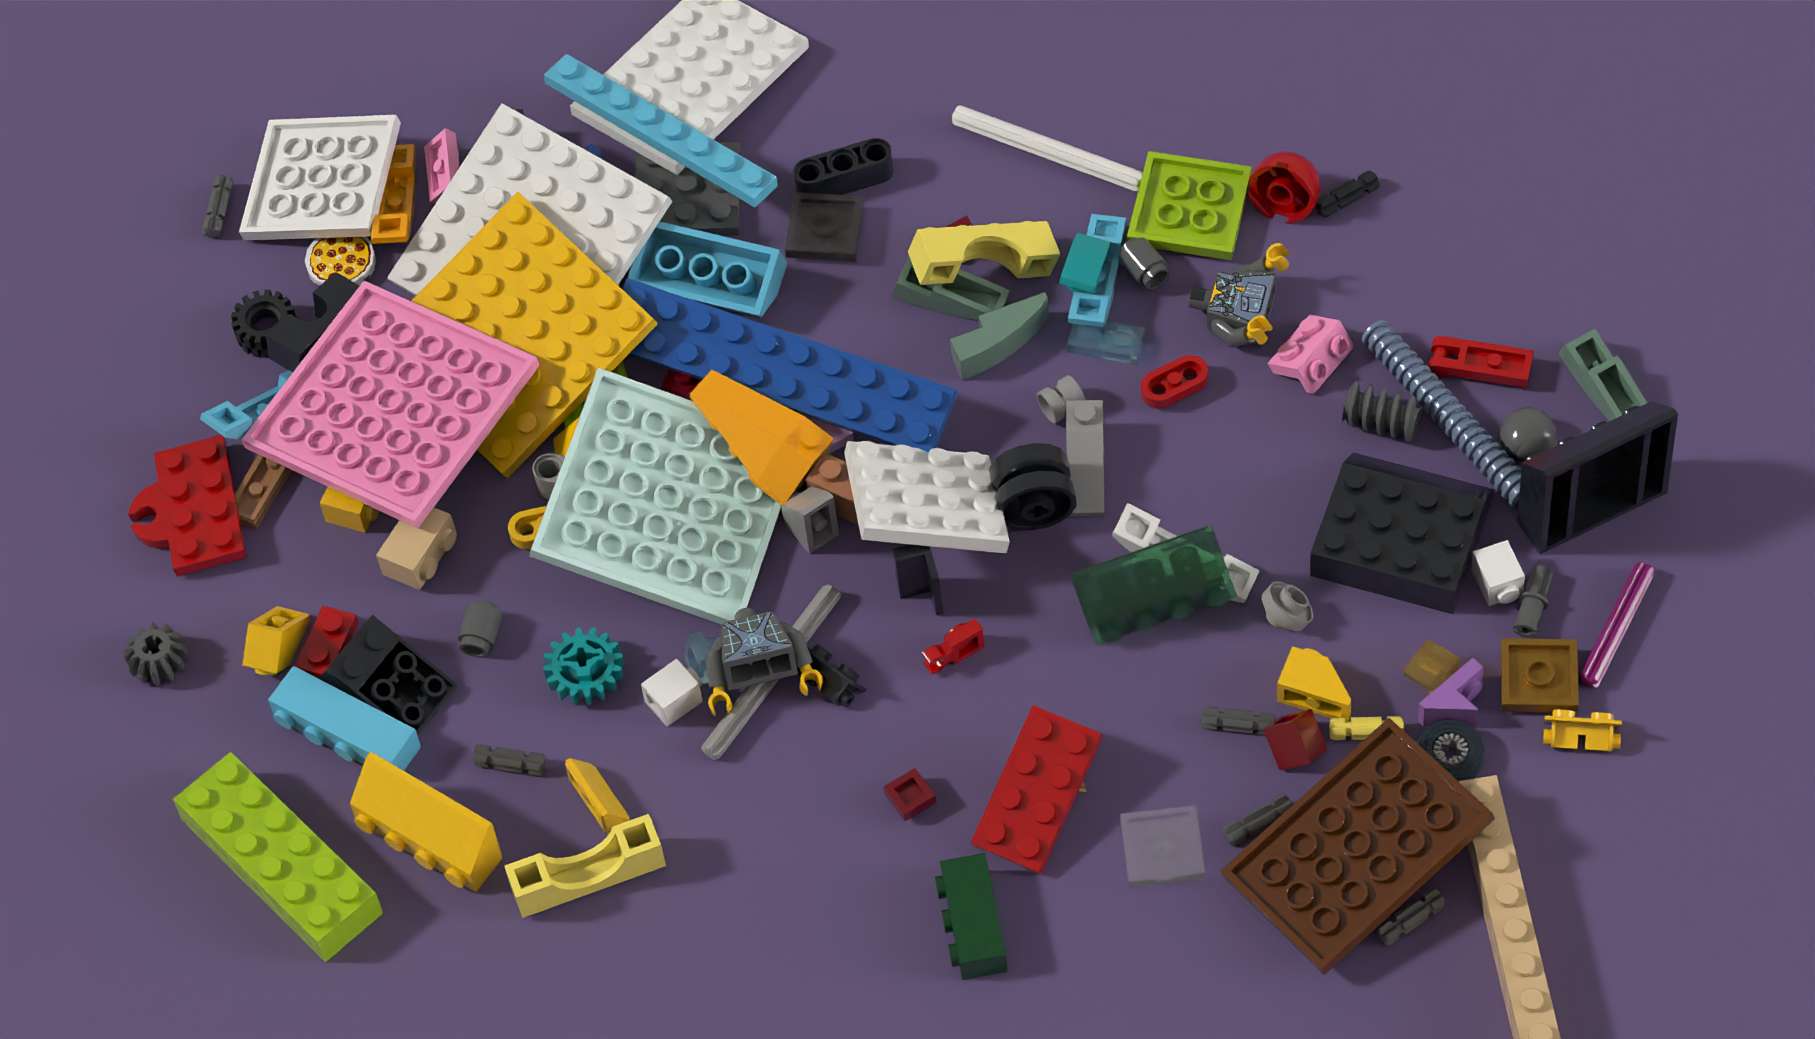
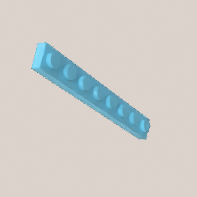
(661, 130)

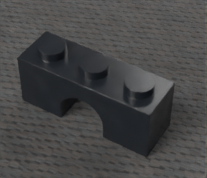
(294, 338)

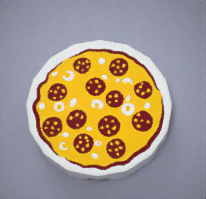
(345, 255)

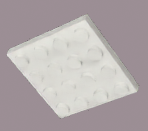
(320, 177)
(925, 497)

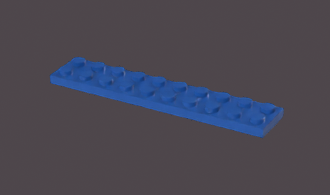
(793, 370)

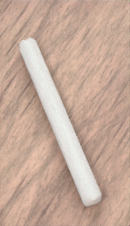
(1047, 148)

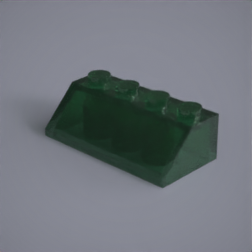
(1153, 585)

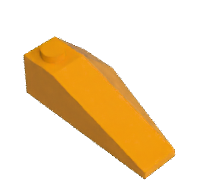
(766, 436)

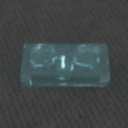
(1111, 342)

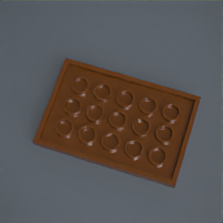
(1357, 845)

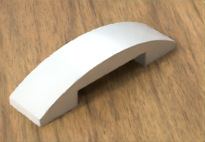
(1140, 529)

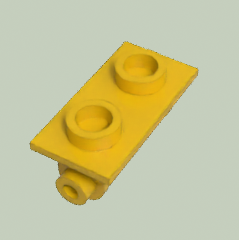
(1597, 730)

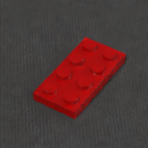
(1036, 789)

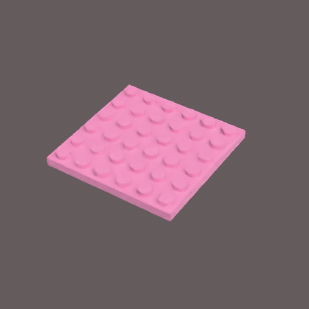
(390, 403)

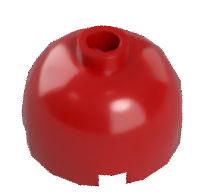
(1285, 186)

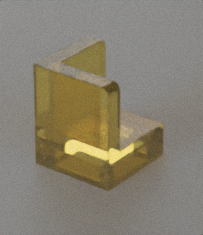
(1431, 666)

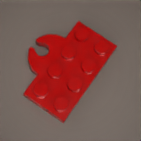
(192, 507)

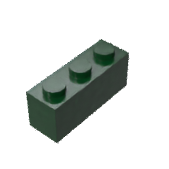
(971, 916)

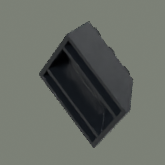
(1596, 475)
(1400, 532)

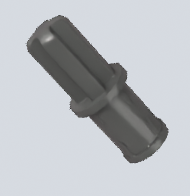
(1533, 601)

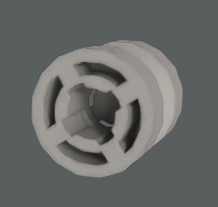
(1053, 400)

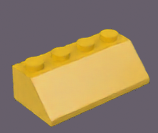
(424, 823)

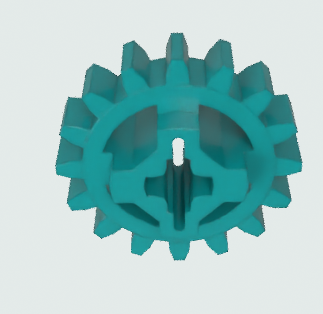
(583, 666)

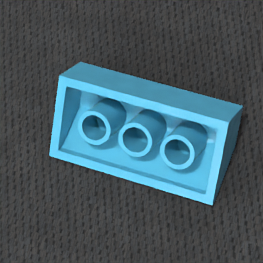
(710, 269)

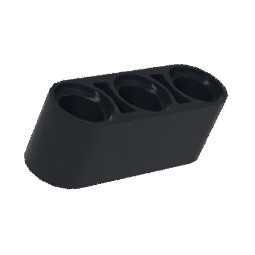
(857, 159)

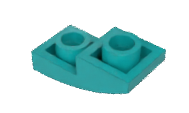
(1084, 263)

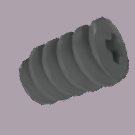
(1382, 412)

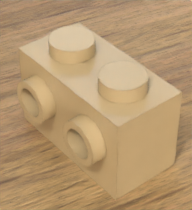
(414, 553)

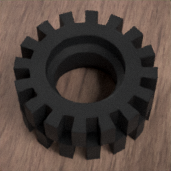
(252, 311)

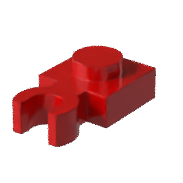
(958, 645)

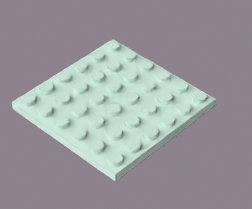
(656, 503)

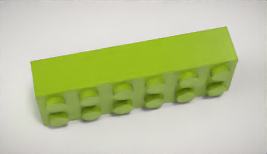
(278, 856)

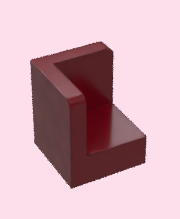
(1295, 739)

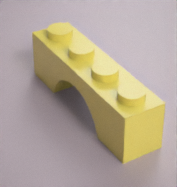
(1021, 247)
(624, 854)

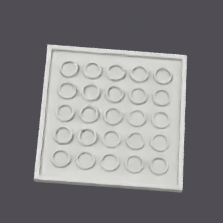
(579, 193)

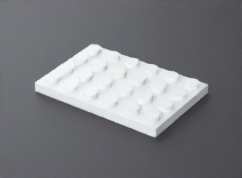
(701, 67)

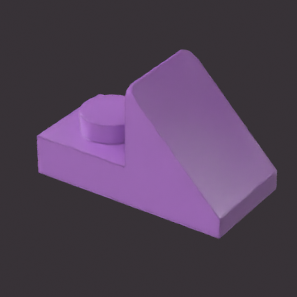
(1453, 697)

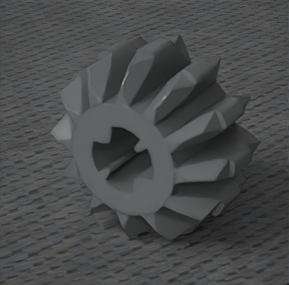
(155, 654)

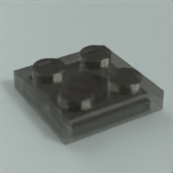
(824, 227)

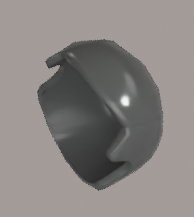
(1527, 433)

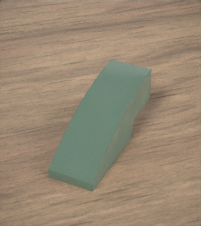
(964, 298)
(998, 335)
(1601, 375)

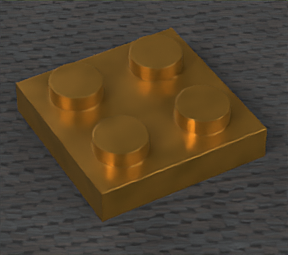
(1539, 675)

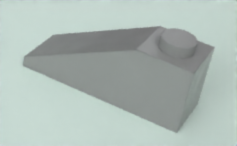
(1086, 455)

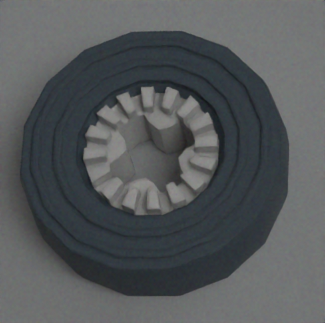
(1457, 735)

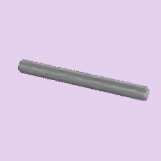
(755, 694)

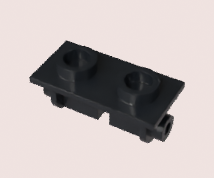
(839, 681)

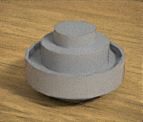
(1286, 606)

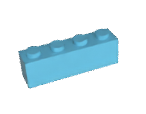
(341, 721)

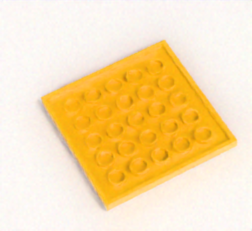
(547, 299)

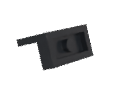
(917, 573)

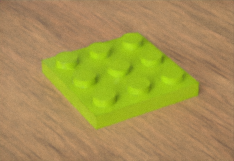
(1190, 205)

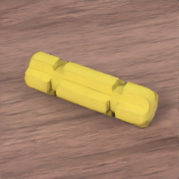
(1359, 727)

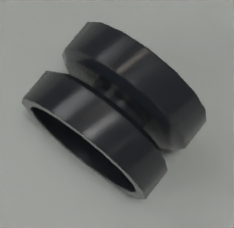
(1033, 486)

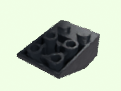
(389, 675)

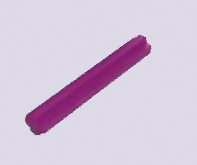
(1616, 625)

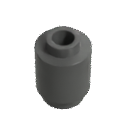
(1144, 263)
(479, 628)

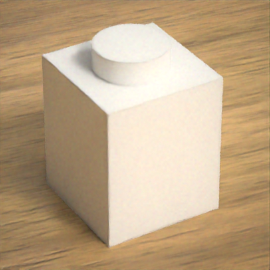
(1498, 573)
(672, 692)

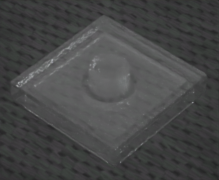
(1162, 846)

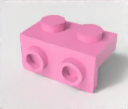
(1312, 352)

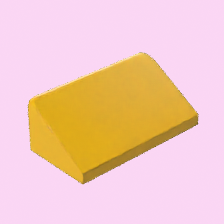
(596, 794)

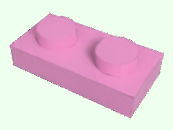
(441, 162)

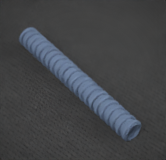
(1444, 409)

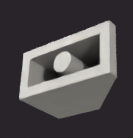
(811, 518)

